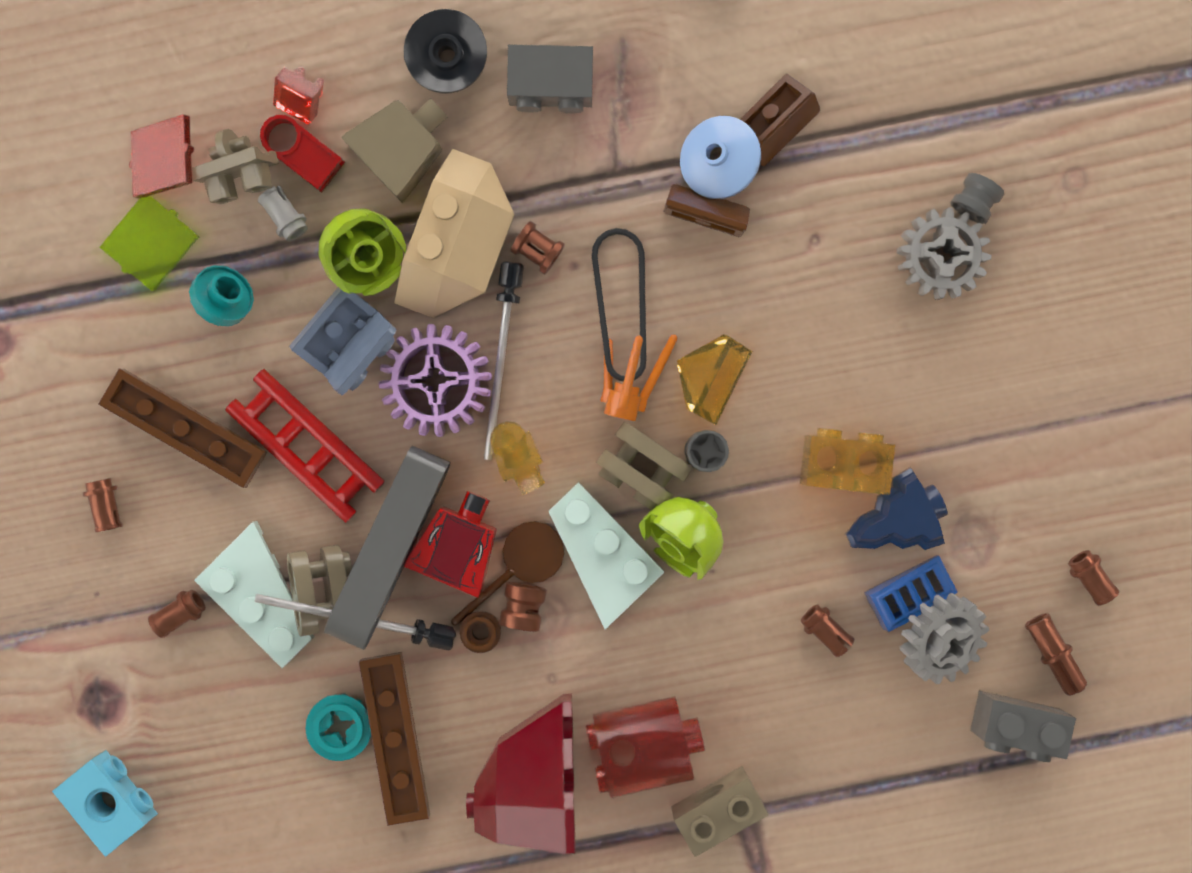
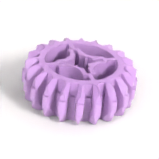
(432, 361)

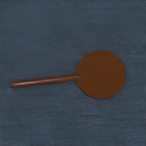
(530, 553)

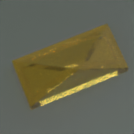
(711, 375)

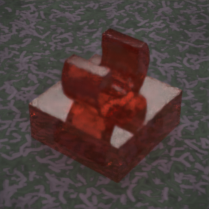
(297, 95)

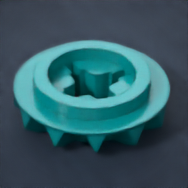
(333, 745)

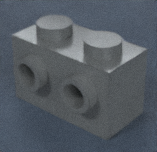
(550, 77)
(1022, 725)

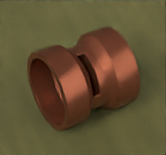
(522, 606)

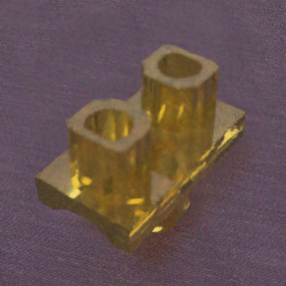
(517, 456)

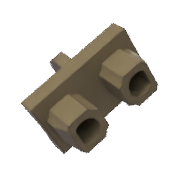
(233, 159)

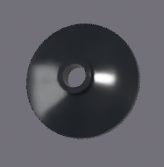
(442, 31)

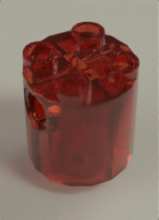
(659, 742)

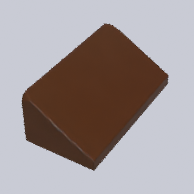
(781, 115)
(707, 212)

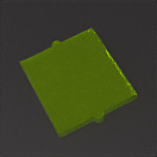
(149, 242)

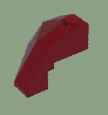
(529, 784)

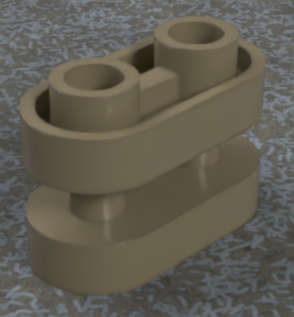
(618, 469)
(333, 567)

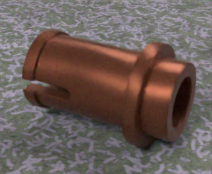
(103, 504)
(1093, 577)
(186, 607)
(826, 630)

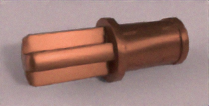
(1056, 654)

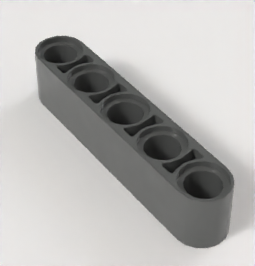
(387, 548)

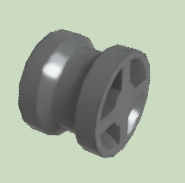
(977, 197)

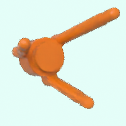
(624, 399)

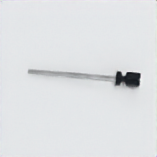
(511, 279)
(437, 636)

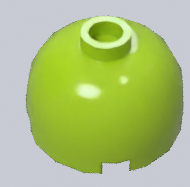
(361, 251)
(686, 535)

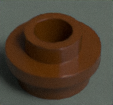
(476, 644)

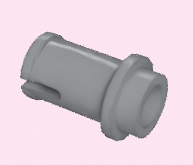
(289, 222)

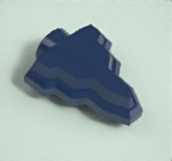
(902, 518)

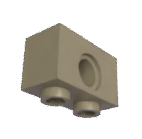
(718, 811)

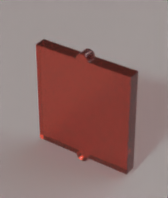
(161, 156)

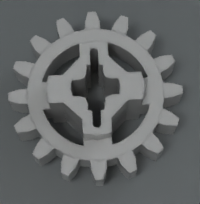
(946, 235)
(944, 638)

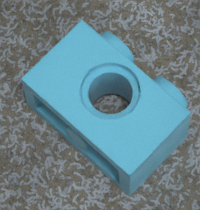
(83, 800)

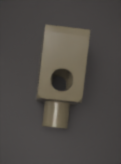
(398, 144)

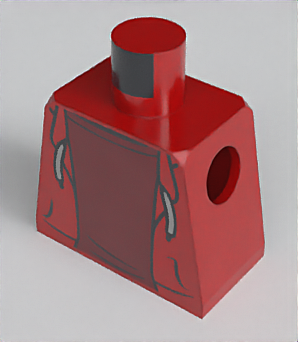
(456, 546)

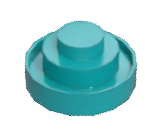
(221, 295)

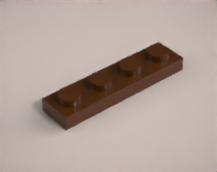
(182, 428)
(394, 738)

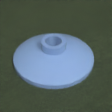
(734, 167)

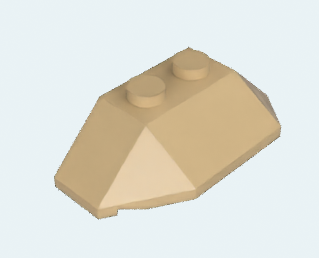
(455, 238)

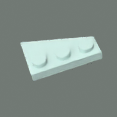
(604, 554)
(234, 581)

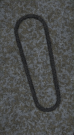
(642, 301)

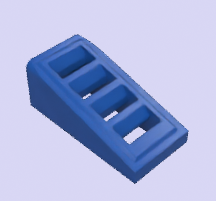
(877, 594)

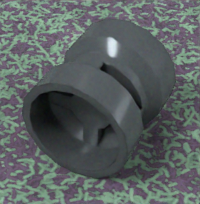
(713, 450)

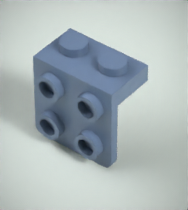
(344, 340)

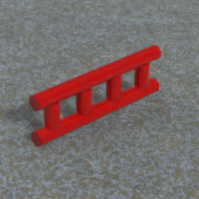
(304, 419)

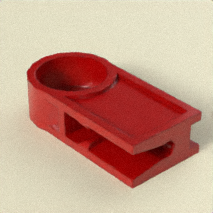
(307, 157)

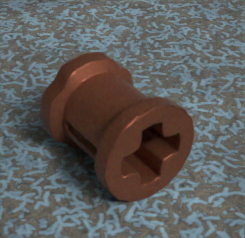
(523, 246)

